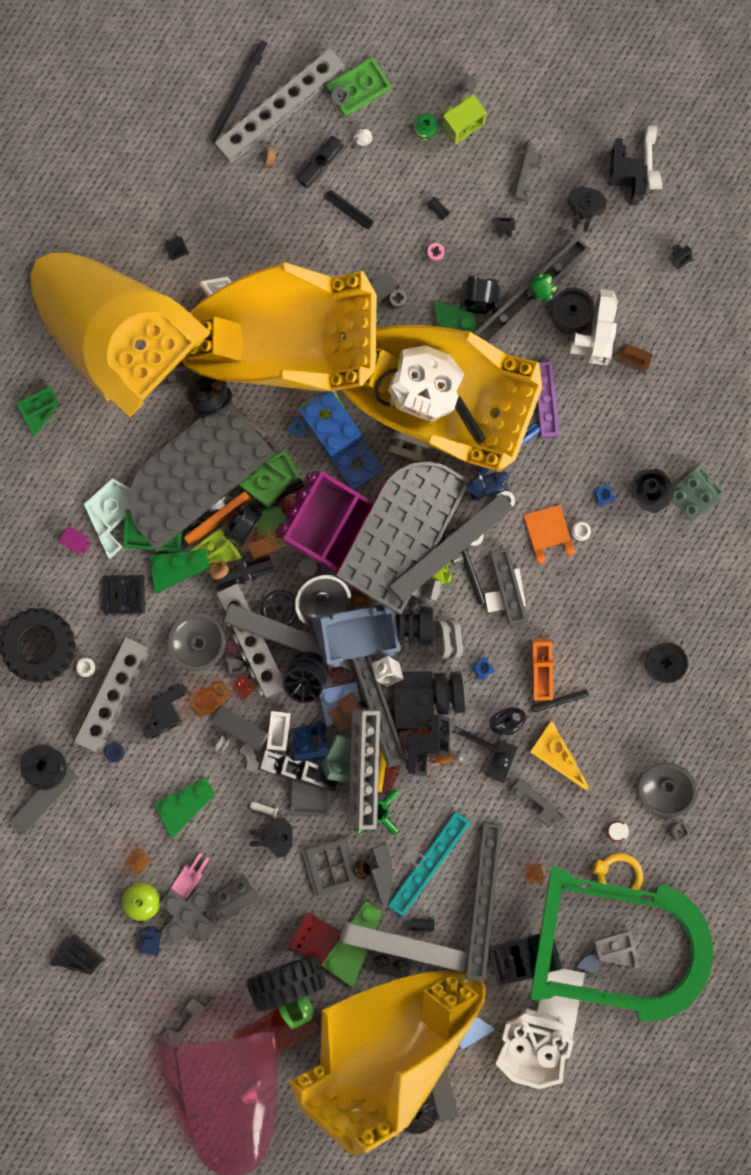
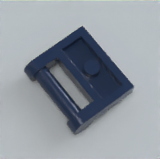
(302, 741)

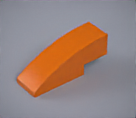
(542, 669)

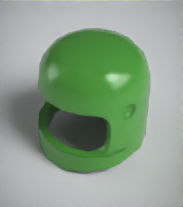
(297, 1012)

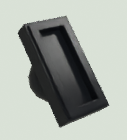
(501, 761)

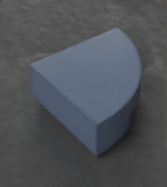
(589, 963)

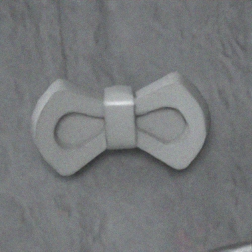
(248, 751)

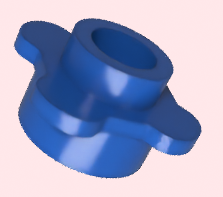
(292, 428)
(603, 490)
(482, 673)

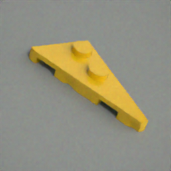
(553, 751)

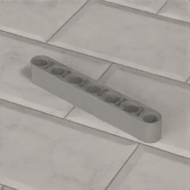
(403, 946)

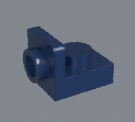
(150, 941)

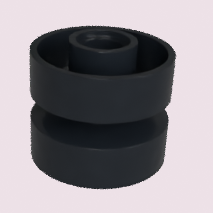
(305, 677)

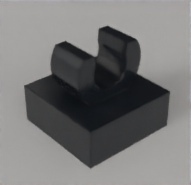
(505, 224)
(176, 248)
(681, 256)

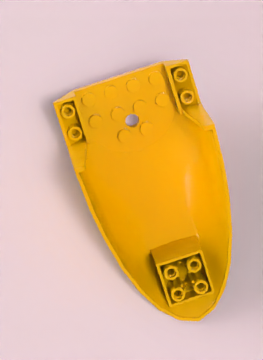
(101, 316)
(301, 327)
(489, 384)
(386, 1055)

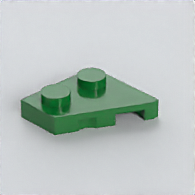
(454, 318)
(38, 409)

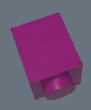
(75, 540)

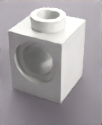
(387, 671)

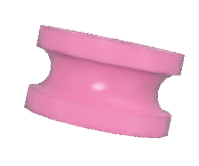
(441, 250)

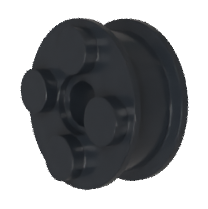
(209, 396)
(242, 525)
(35, 758)

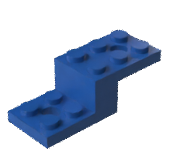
(341, 439)

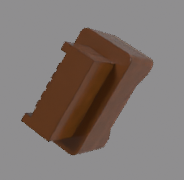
(634, 357)
(343, 713)

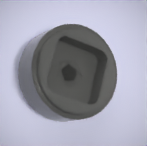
(467, 84)
(339, 95)
(678, 831)

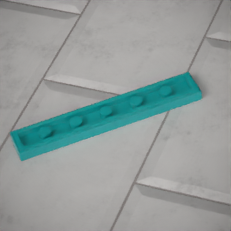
(434, 858)

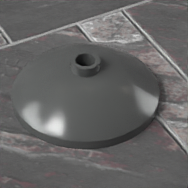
(335, 597)
(187, 633)
(664, 799)

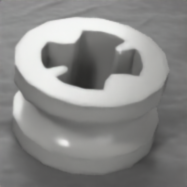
(402, 302)
(222, 745)

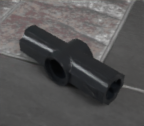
(312, 170)
(246, 571)

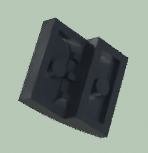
(115, 594)

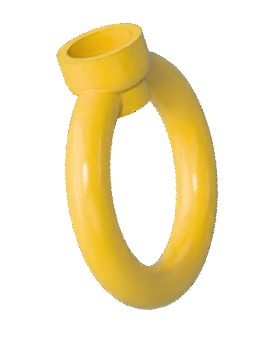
(601, 868)

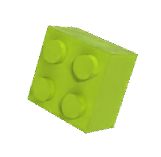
(464, 119)

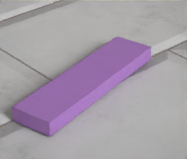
(547, 402)

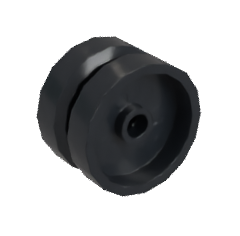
(582, 313)
(448, 693)

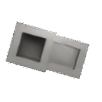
(428, 591)

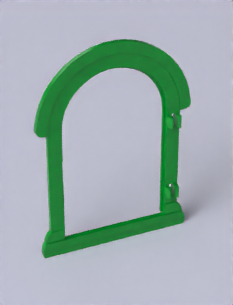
(664, 898)

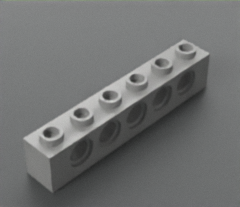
(275, 685)
(85, 736)
(364, 769)

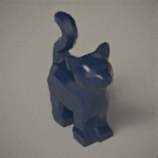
(485, 485)

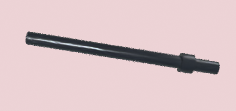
(255, 59)

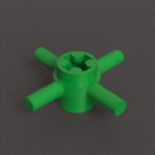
(384, 812)

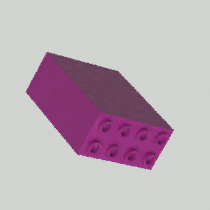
(323, 520)

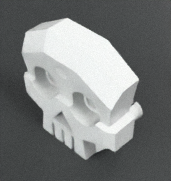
(599, 345)
(430, 369)
(530, 1064)

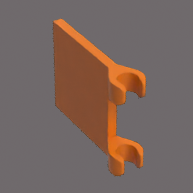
(547, 530)

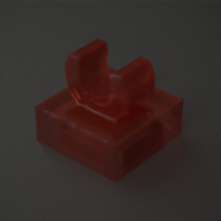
(244, 687)

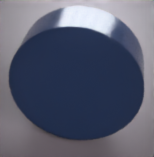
(114, 752)

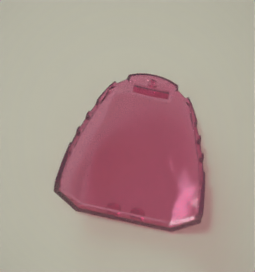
(225, 1098)

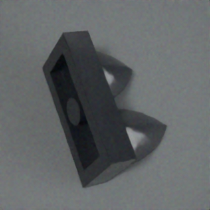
(391, 964)

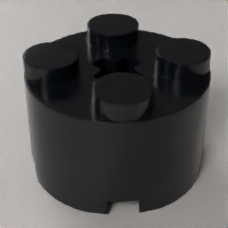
(479, 295)
(660, 487)

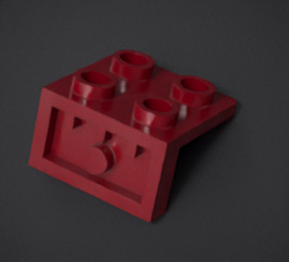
(314, 938)

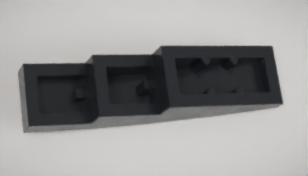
(297, 771)

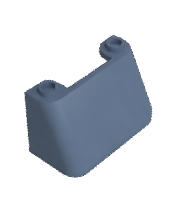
(356, 633)

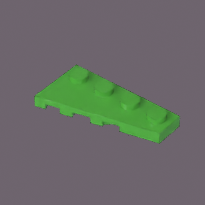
(347, 959)

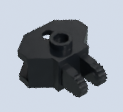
(586, 207)
(273, 837)

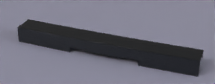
(478, 740)

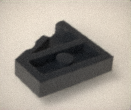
(78, 956)

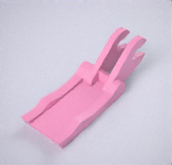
(189, 878)

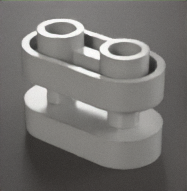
(400, 452)
(447, 639)

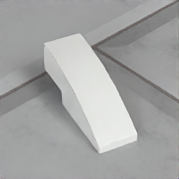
(278, 733)

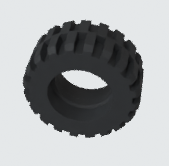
(11, 645)
(286, 983)

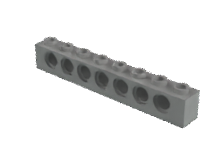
(277, 115)

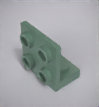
(696, 493)
(337, 762)

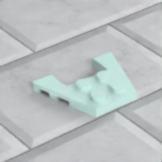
(107, 511)

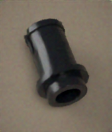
(440, 210)
(422, 924)

